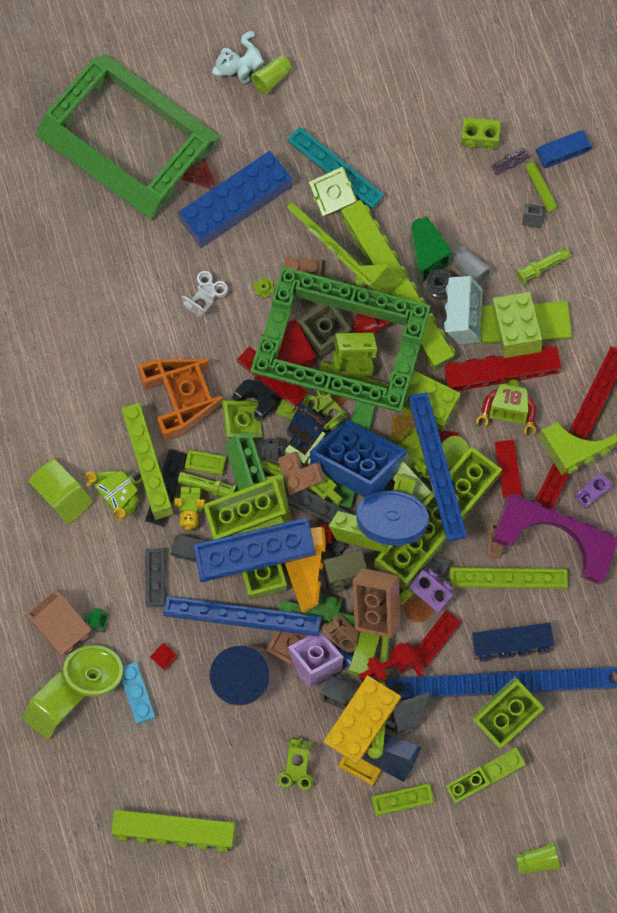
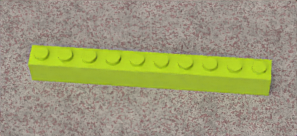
(376, 251)

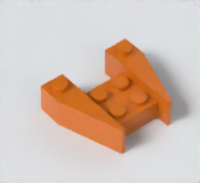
(185, 392)

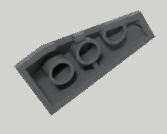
(339, 694)

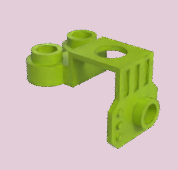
(324, 405)
(295, 772)

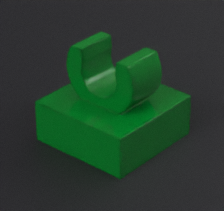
(97, 619)

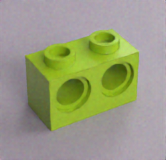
(480, 128)

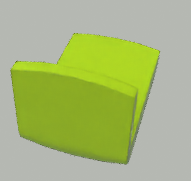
(60, 490)
(51, 706)

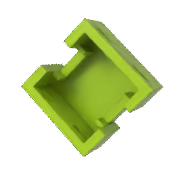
(354, 354)

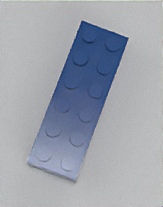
(235, 199)

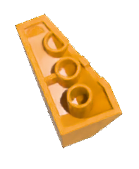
(305, 573)

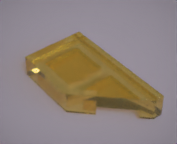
(400, 428)

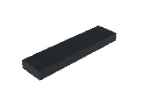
(171, 470)

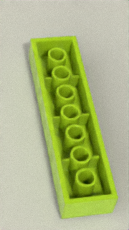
(471, 481)

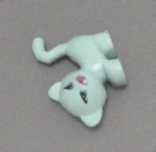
(231, 63)

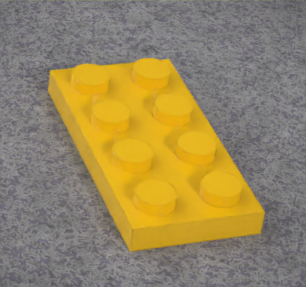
(362, 720)

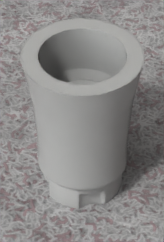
(471, 265)

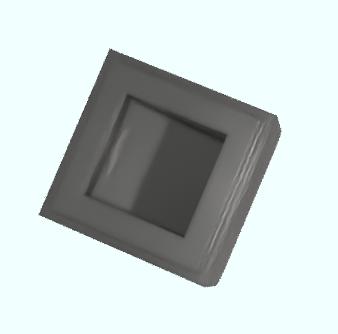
(532, 215)

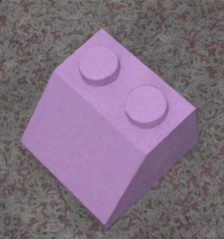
(315, 659)

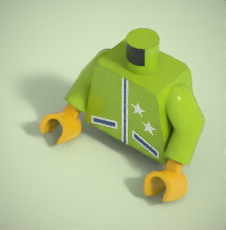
(116, 490)

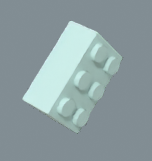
(464, 310)

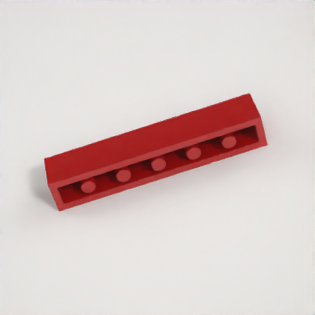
(501, 370)

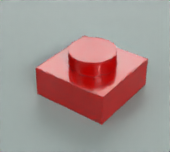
(163, 656)

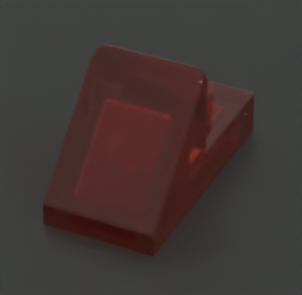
(200, 177)

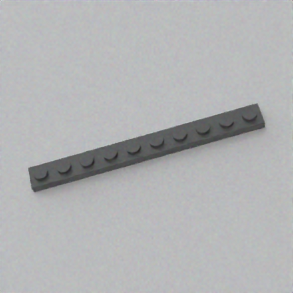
(326, 511)

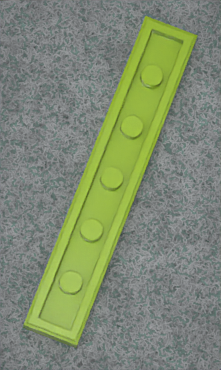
(509, 578)

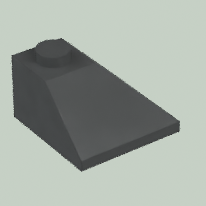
(409, 713)

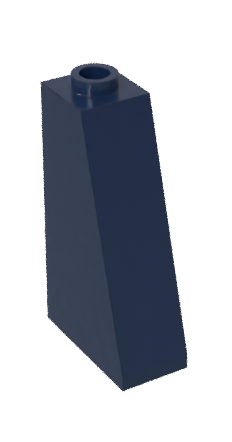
(397, 757)

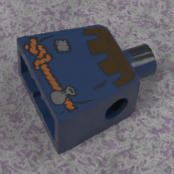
(305, 427)

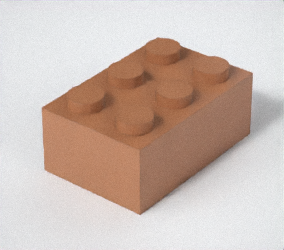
(376, 602)

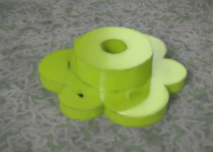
(264, 292)

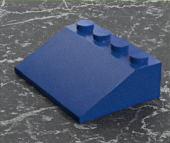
(357, 458)

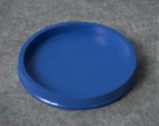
(392, 518)

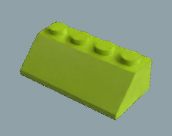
(246, 508)

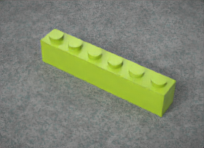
(147, 461)
(173, 829)

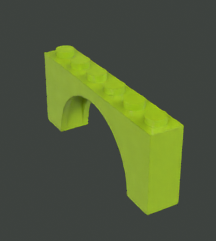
(571, 452)

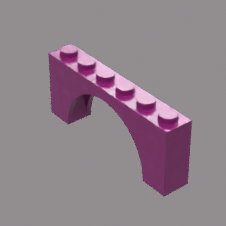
(594, 545)

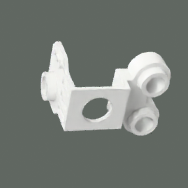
(207, 292)

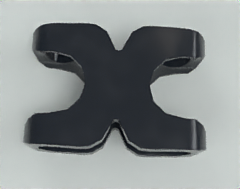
(260, 392)

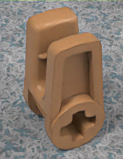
(494, 550)

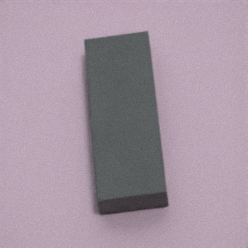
(155, 578)

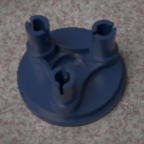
(239, 675)

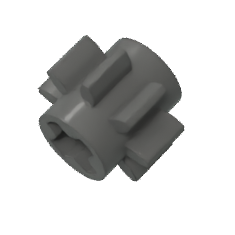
(271, 449)

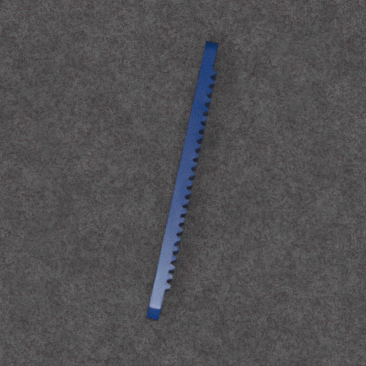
(492, 683)

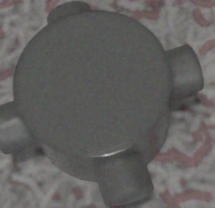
(338, 547)

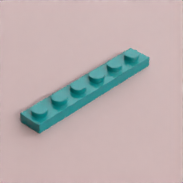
(329, 162)

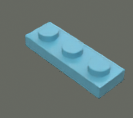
(137, 694)

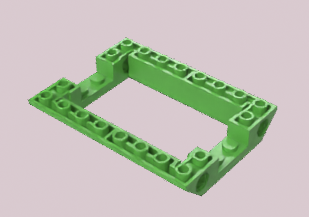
(144, 199)
(350, 298)

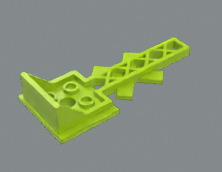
(378, 277)

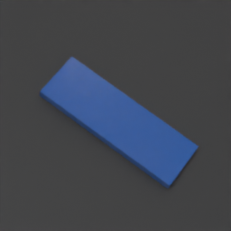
(254, 550)

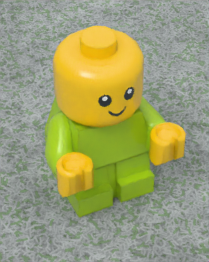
(189, 505)

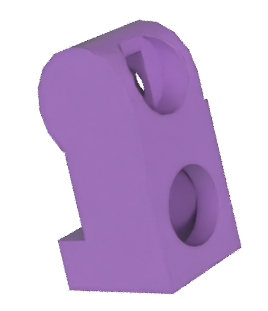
(593, 490)

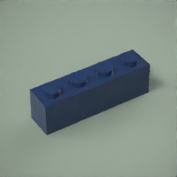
(512, 641)

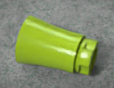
(271, 74)
(538, 860)

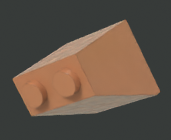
(58, 623)

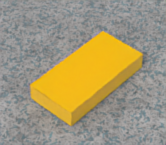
(362, 771)

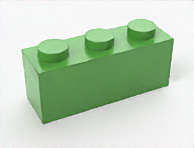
(244, 461)

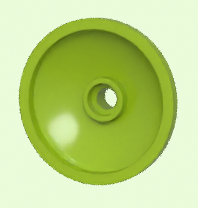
(93, 662)

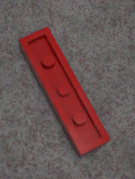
(289, 392)

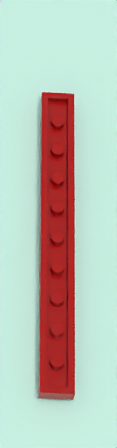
(582, 425)

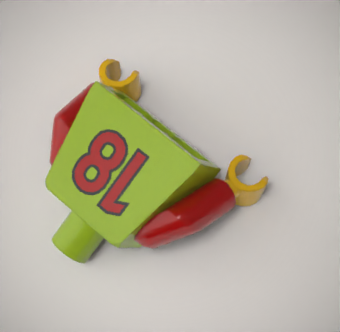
(511, 405)

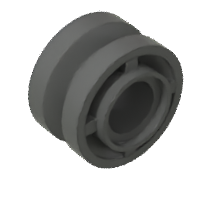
(435, 277)

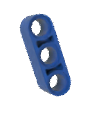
(563, 149)

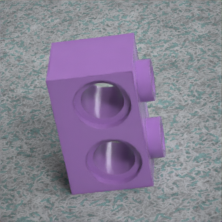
(428, 593)

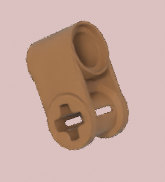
(342, 634)

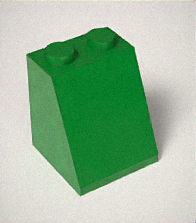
(428, 249)

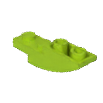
(486, 775)

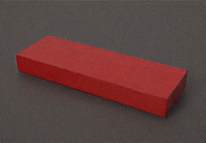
(508, 463)
(437, 638)

